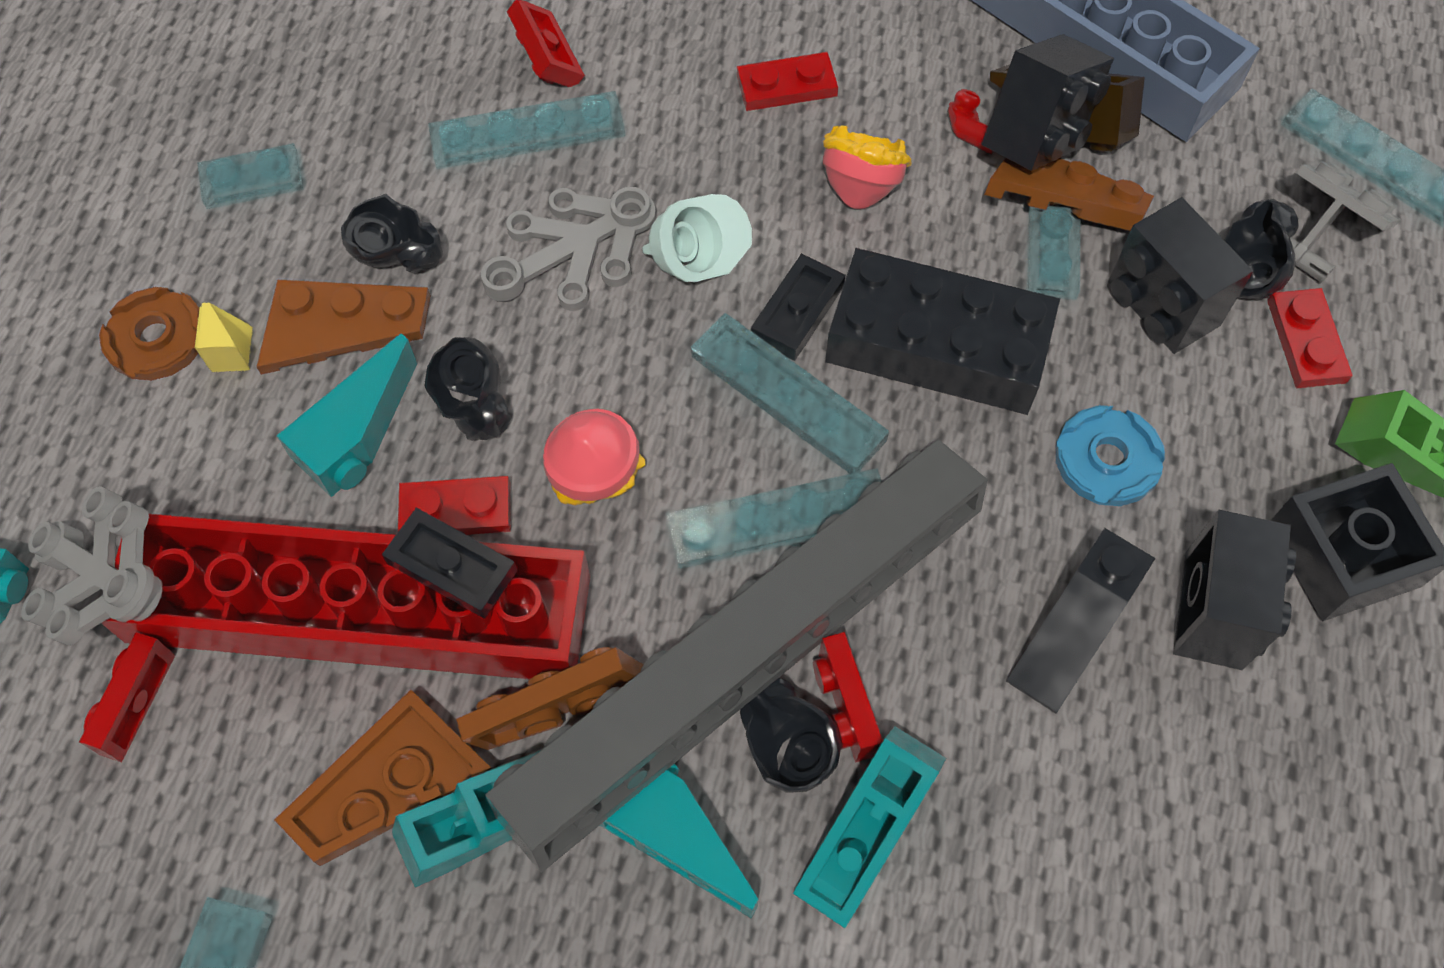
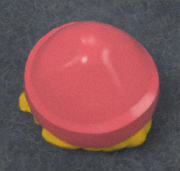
(863, 166)
(591, 457)

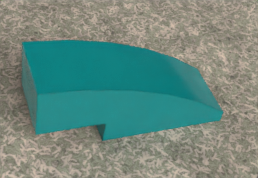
(451, 829)

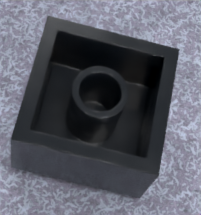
(1048, 101)
(1178, 275)
(1360, 541)
(1234, 590)

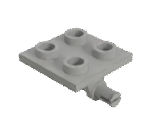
(1336, 183)

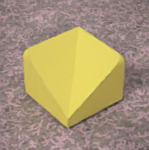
(222, 340)

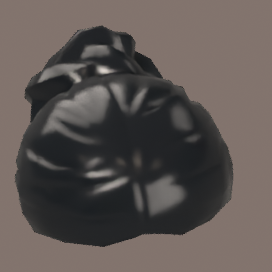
(375, 235)
(1265, 246)
(469, 369)
(813, 737)

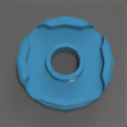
(1103, 482)

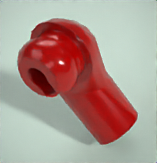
(965, 119)

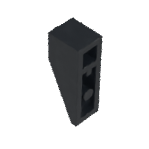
(1080, 620)

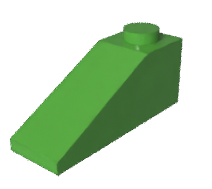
(1397, 431)

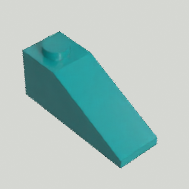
(347, 425)
(869, 826)
(675, 831)

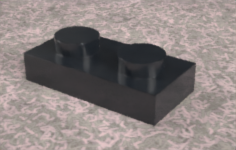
(798, 306)
(450, 562)

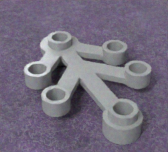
(573, 241)
(127, 592)

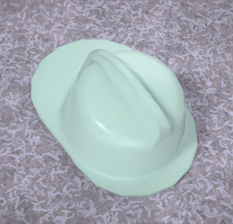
(704, 230)

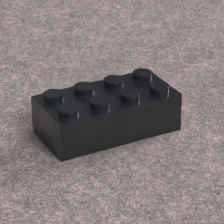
(942, 331)

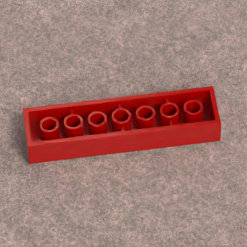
(341, 602)

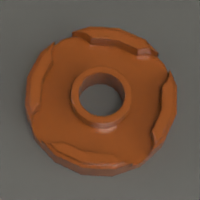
(157, 358)

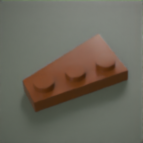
(1074, 185)
(334, 318)
(546, 698)
(388, 771)

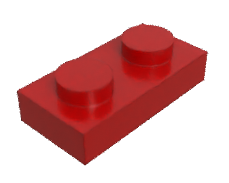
(545, 44)
(787, 81)
(1309, 338)
(464, 504)
(839, 674)
(133, 686)

